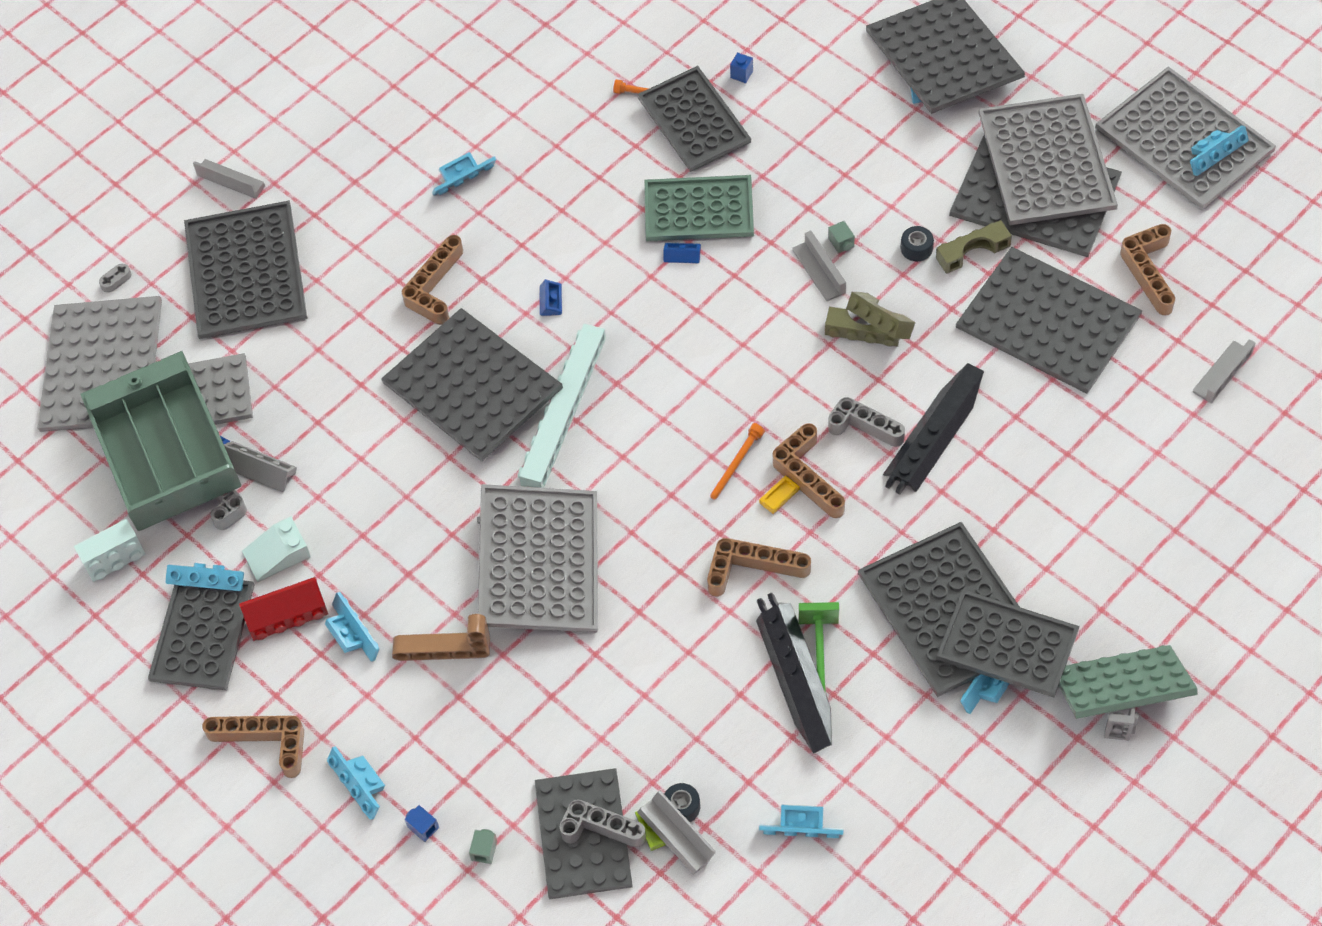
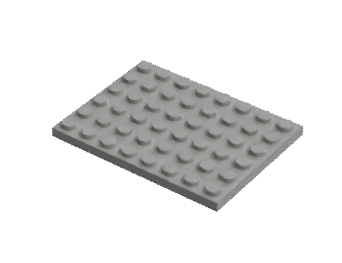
(1166, 121)
(1047, 159)
(91, 347)
(538, 558)

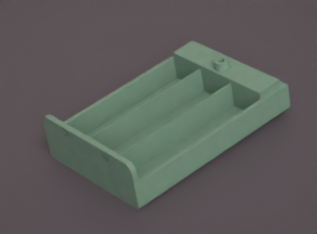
(160, 441)

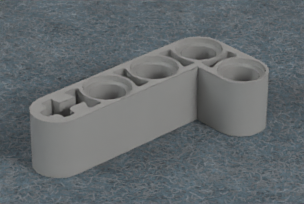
(890, 432)
(227, 511)
(603, 827)

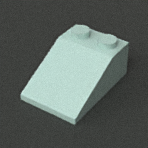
(276, 550)

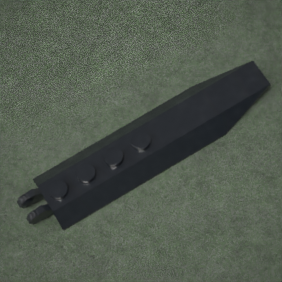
(935, 430)
(796, 672)

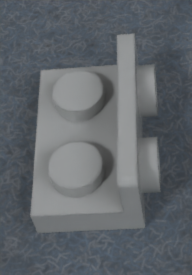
(1120, 725)

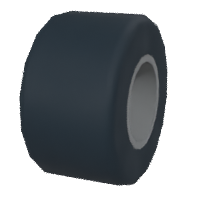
(917, 243)
(687, 796)

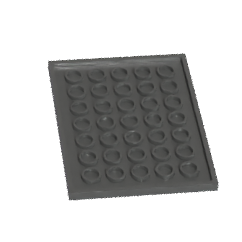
(944, 52)
(982, 204)
(245, 269)
(1049, 319)
(472, 384)
(921, 590)

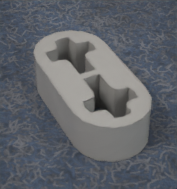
(115, 278)

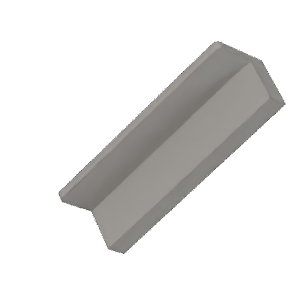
(229, 178)
(820, 267)
(1224, 370)
(259, 466)
(677, 832)

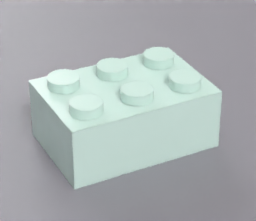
(109, 550)

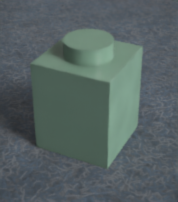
(841, 237)
(483, 846)

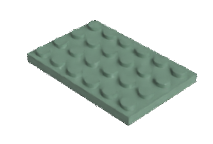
(698, 208)
(1125, 681)

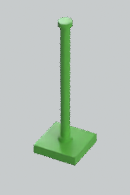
(819, 614)

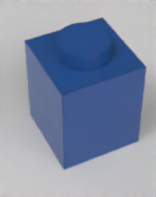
(741, 67)
(421, 823)

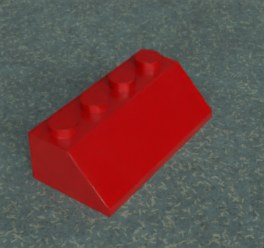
(284, 609)

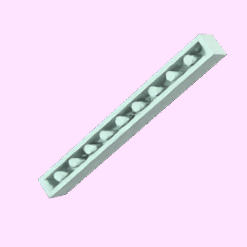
(562, 407)

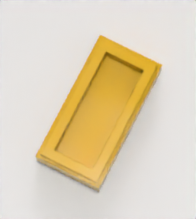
(779, 494)

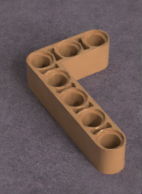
(1134, 253)
(428, 277)
(791, 461)
(753, 560)
(445, 645)
(262, 733)

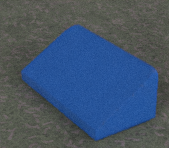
(681, 253)
(550, 298)

